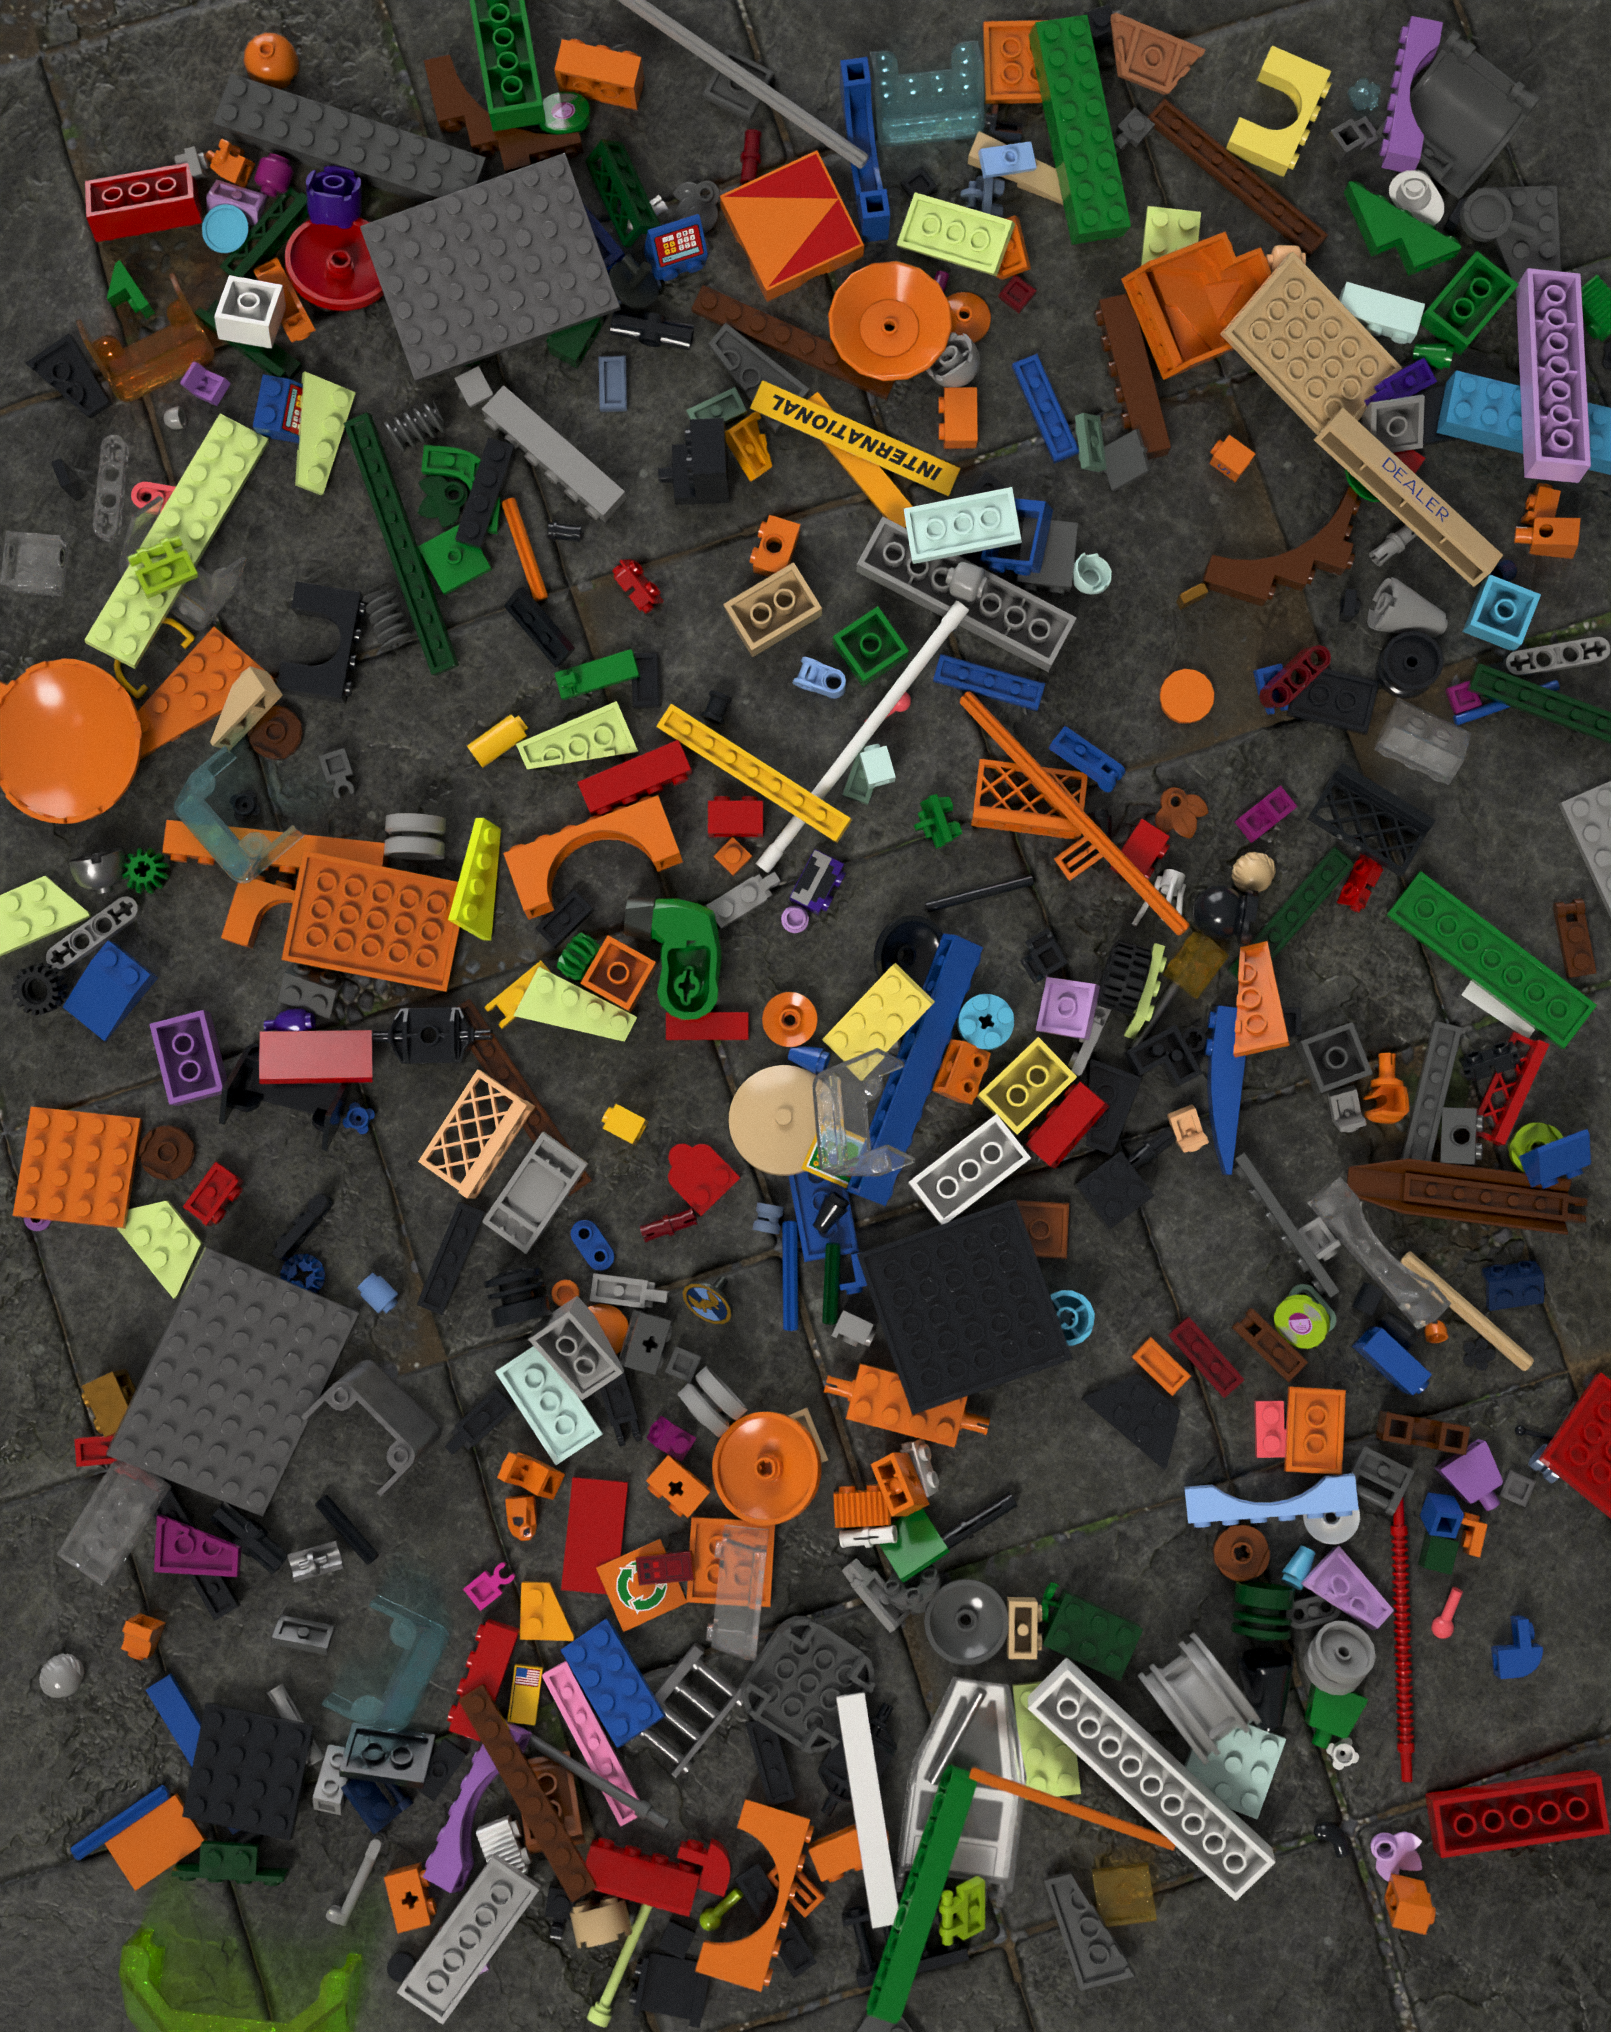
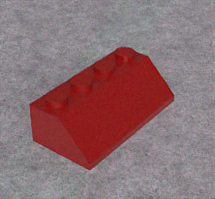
(142, 202)
(643, 1877)

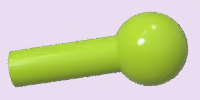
(711, 1918)

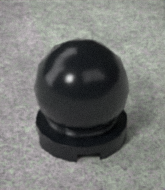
(1224, 913)

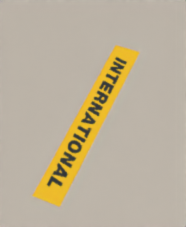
(855, 438)

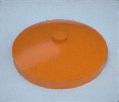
(766, 1468)

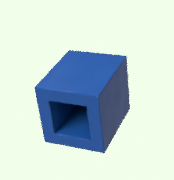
(1441, 1515)

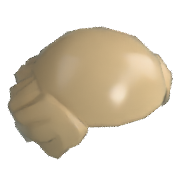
(1253, 872)

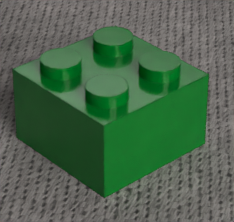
(870, 646)

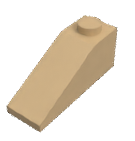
(245, 705)

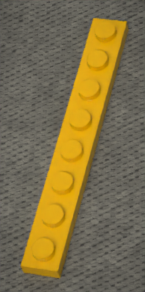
(754, 773)

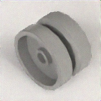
(415, 836)
(708, 1405)
(1339, 1658)

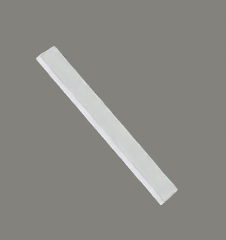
(867, 1809)

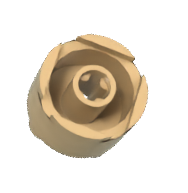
(600, 1921)

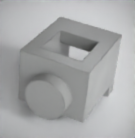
(854, 1329)

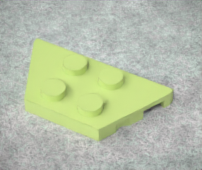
(35, 913)
(163, 1243)

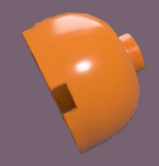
(271, 60)

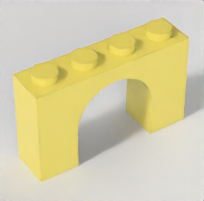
(1304, 85)

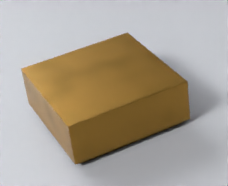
(1192, 596)

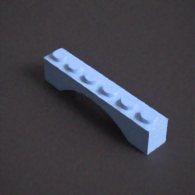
(1328, 1495)

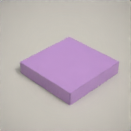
(1067, 1008)

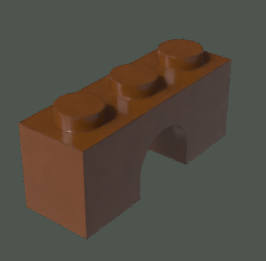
(1422, 1432)

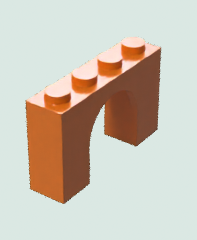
(249, 907)

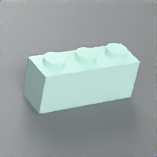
(1383, 312)

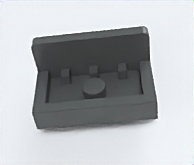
(310, 989)

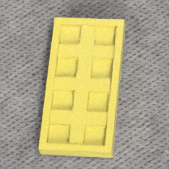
(879, 1016)

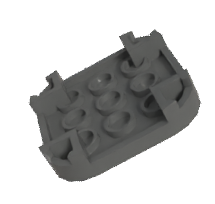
(798, 1680)

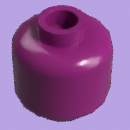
(274, 175)

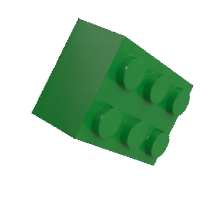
(1468, 303)

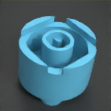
(1000, 1017)

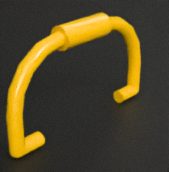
(137, 694)

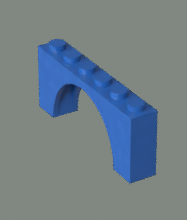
(858, 118)

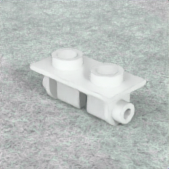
(921, 1456)

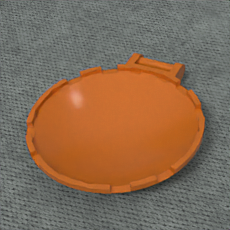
(67, 741)

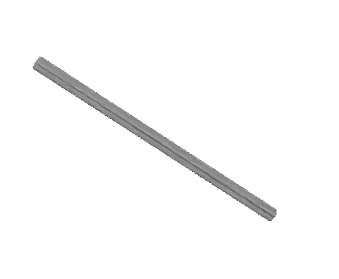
(748, 81)

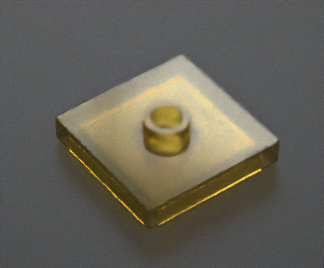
(1124, 1894)

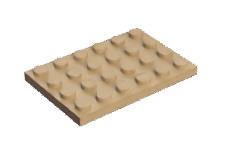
(1308, 346)

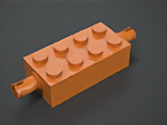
(880, 1401)

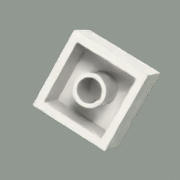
(250, 311)

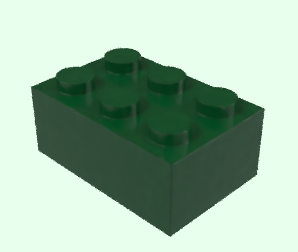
(1091, 1635)

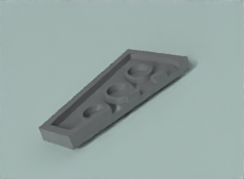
(751, 366)

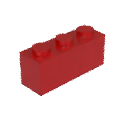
(1066, 1124)

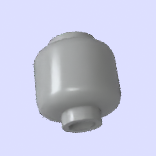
(967, 581)

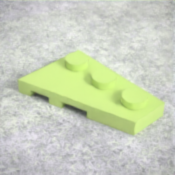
(1144, 1009)

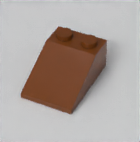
(562, 1792)

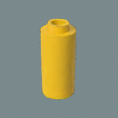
(498, 740)

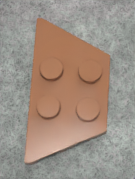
(1150, 55)

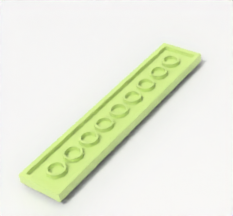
(194, 515)

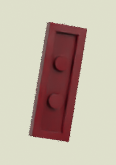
(1205, 1357)

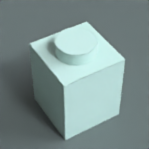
(877, 766)

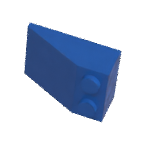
(109, 990)

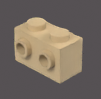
(1022, 1634)

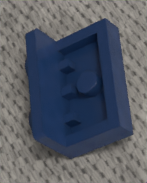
(1513, 1285)

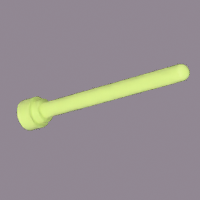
(600, 2013)

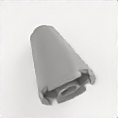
(1404, 610)

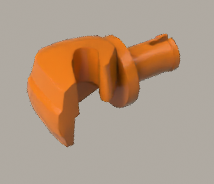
(1389, 1093)

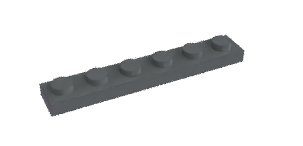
(1431, 1091)
(1290, 1235)

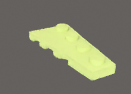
(323, 416)
(585, 738)
(565, 1005)

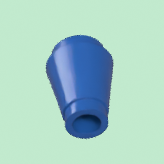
(810, 1058)

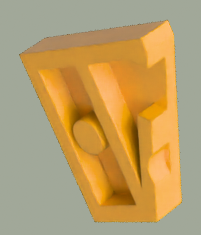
(749, 446)
(542, 1614)

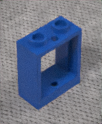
(1029, 509)

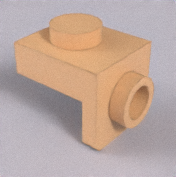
(1187, 1129)

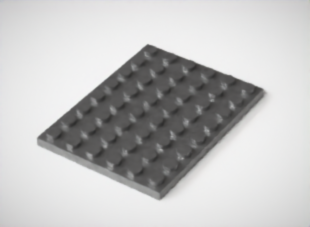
(490, 267)
(232, 1382)

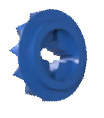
(307, 1263)

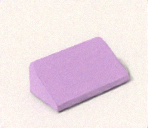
(248, 201)

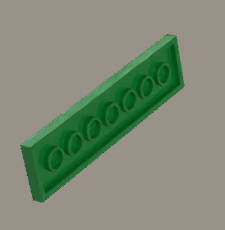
(1491, 960)

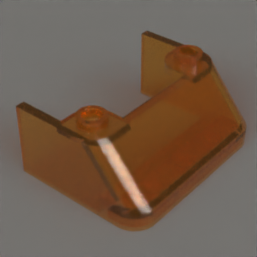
(155, 358)

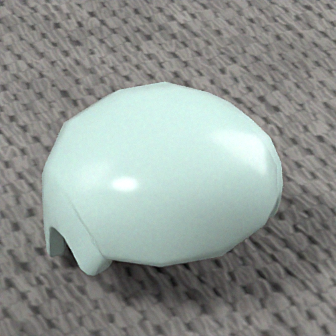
(1091, 574)

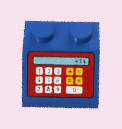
(676, 248)
(278, 409)

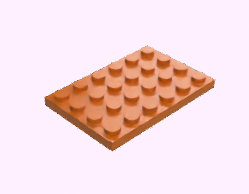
(372, 921)

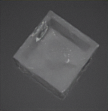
(34, 563)

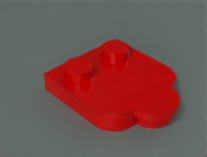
(699, 1175)

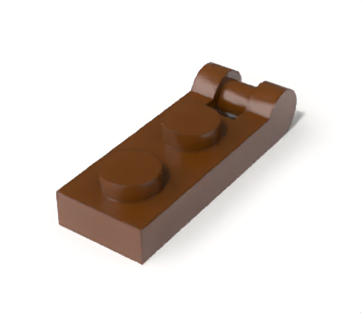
(1574, 939)
(1270, 1345)

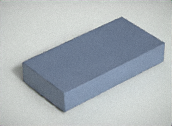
(612, 383)

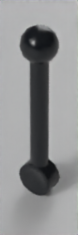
(1520, 1431)

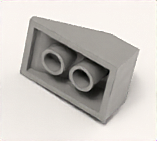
(577, 1348)

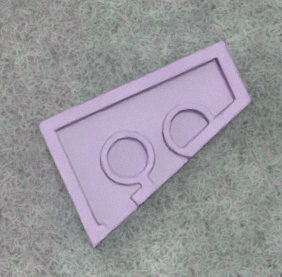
(1348, 1589)

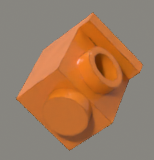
(1541, 503)

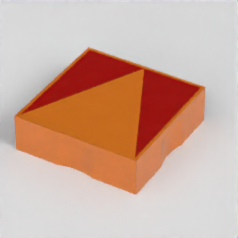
(792, 225)

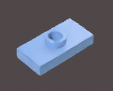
(1007, 159)

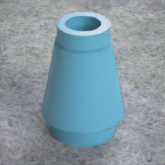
(1298, 1567)

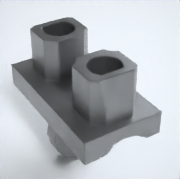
(316, 1561)

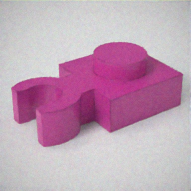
(486, 1587)

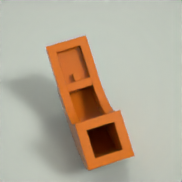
(295, 318)

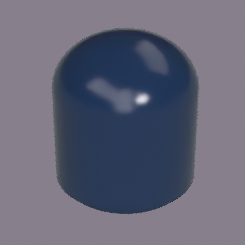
(1507, 569)

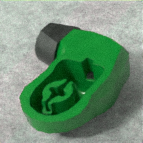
(688, 951)

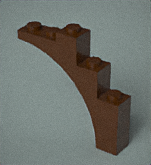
(458, 109)
(1253, 578)

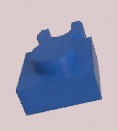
(1262, 677)

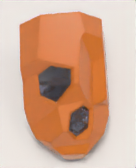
(522, 1516)

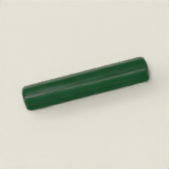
(831, 1283)

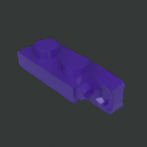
(1404, 382)

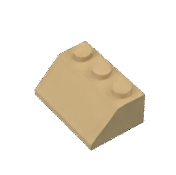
(773, 609)

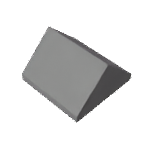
(1396, 422)

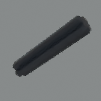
(346, 1529)

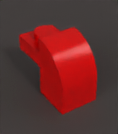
(715, 1864)

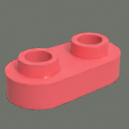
(154, 489)

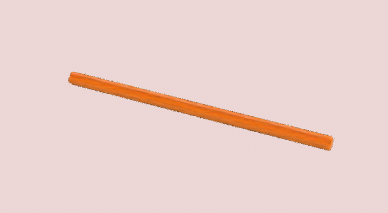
(1074, 813)

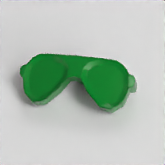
(1046, 1600)

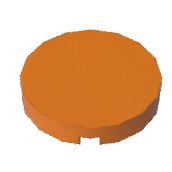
(1186, 696)

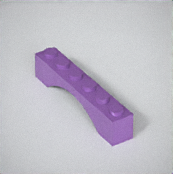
(1404, 138)
(453, 1858)

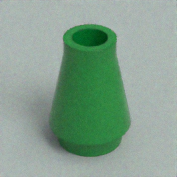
(1436, 355)

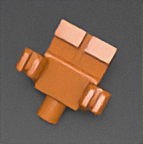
(228, 166)

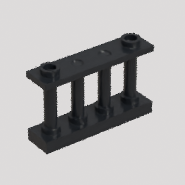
(929, 1959)

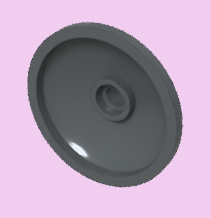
(972, 1641)

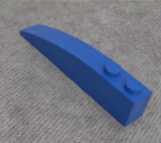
(1223, 1084)

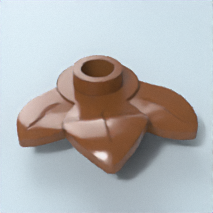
(1183, 815)

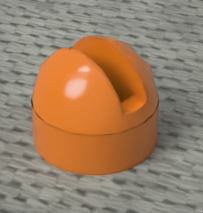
(1436, 1332)

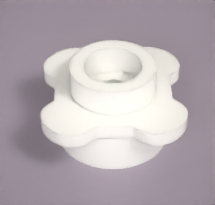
(1347, 1759)

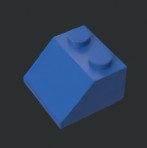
(1557, 1159)

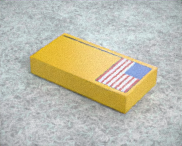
(525, 1694)

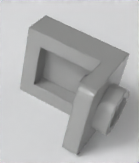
(196, 160)
(1346, 1109)
(1319, 1239)

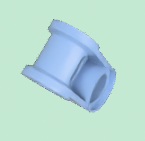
(818, 678)

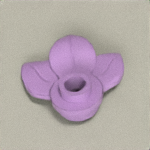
(1399, 1855)

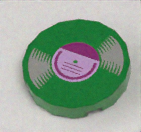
(565, 113)

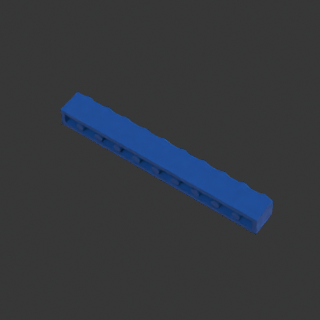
(922, 1056)

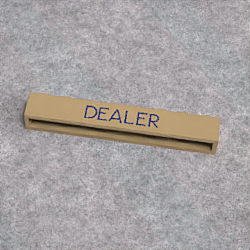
(1408, 497)

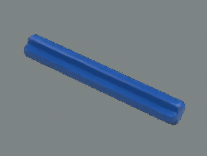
(790, 1276)
(120, 1822)

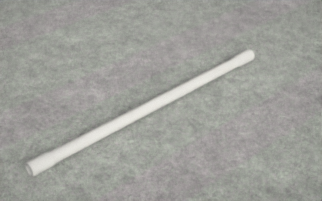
(947, 625)

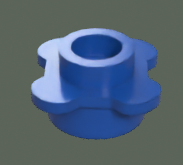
(351, 1121)

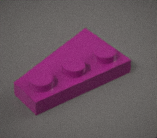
(193, 1551)

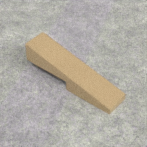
(1041, 181)

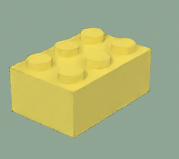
(1026, 1086)

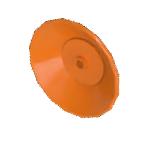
(896, 297)

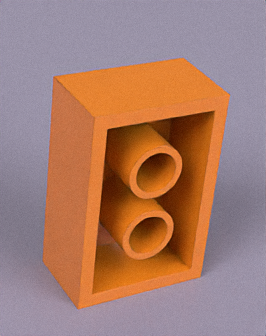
(600, 73)

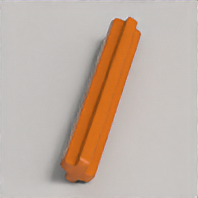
(524, 549)

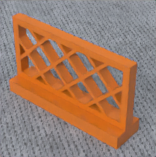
(1023, 821)

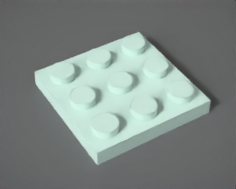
(1242, 1770)

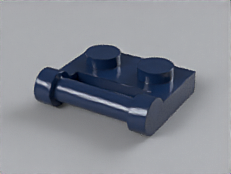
(372, 1803)

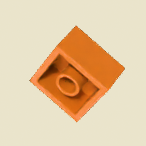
(619, 973)

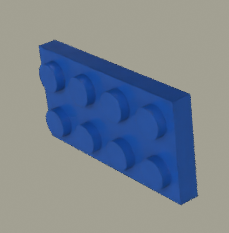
(613, 1683)

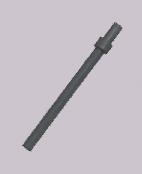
(642, 1808)

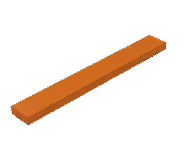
(1070, 1808)

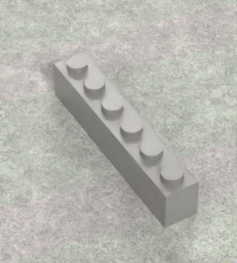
(554, 454)

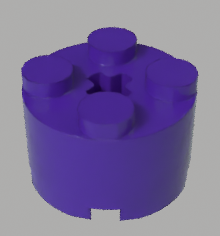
(334, 197)

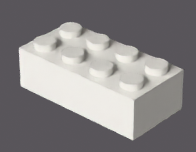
(969, 1170)

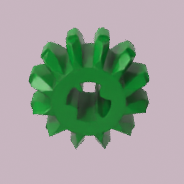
(152, 876)
(578, 956)

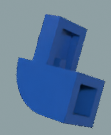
(1522, 1656)

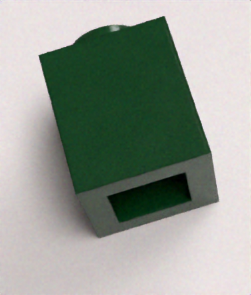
(1438, 1553)

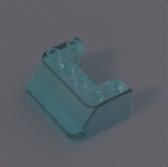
(929, 103)

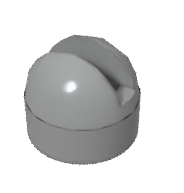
(175, 418)

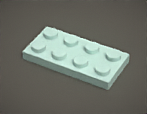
(962, 525)
(548, 1405)

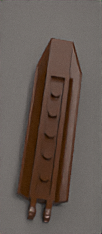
(1466, 1194)

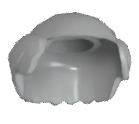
(61, 1676)

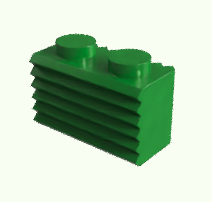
(1597, 308)

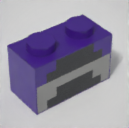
(817, 882)

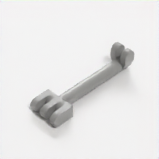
(341, 1915)

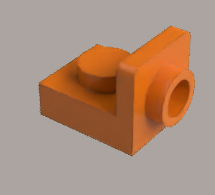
(1473, 1538)

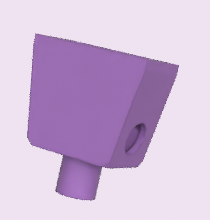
(1473, 1475)

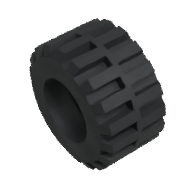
(1124, 977)

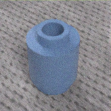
(378, 1293)

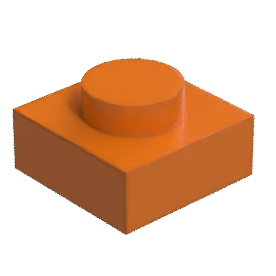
(732, 856)

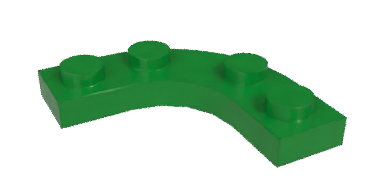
(459, 465)

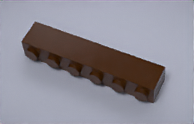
(1131, 373)

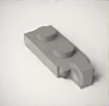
(743, 899)
(1080, 1060)
(625, 1291)
(871, 1590)

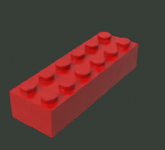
(1517, 1813)

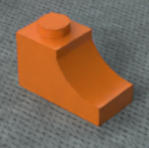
(141, 1636)

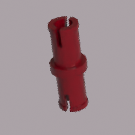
(750, 156)
(668, 1225)

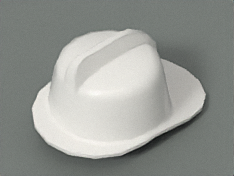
(1418, 195)

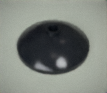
(918, 941)

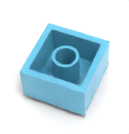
(1501, 613)

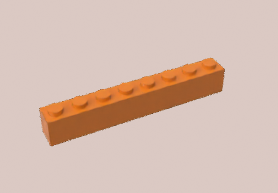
(182, 844)

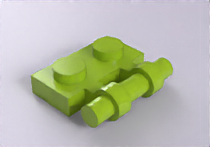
(165, 573)
(969, 1911)

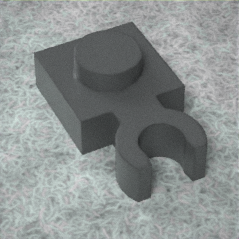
(337, 769)

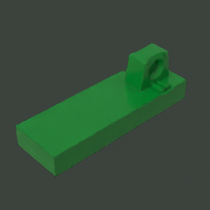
(597, 674)

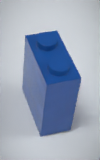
(1392, 1361)

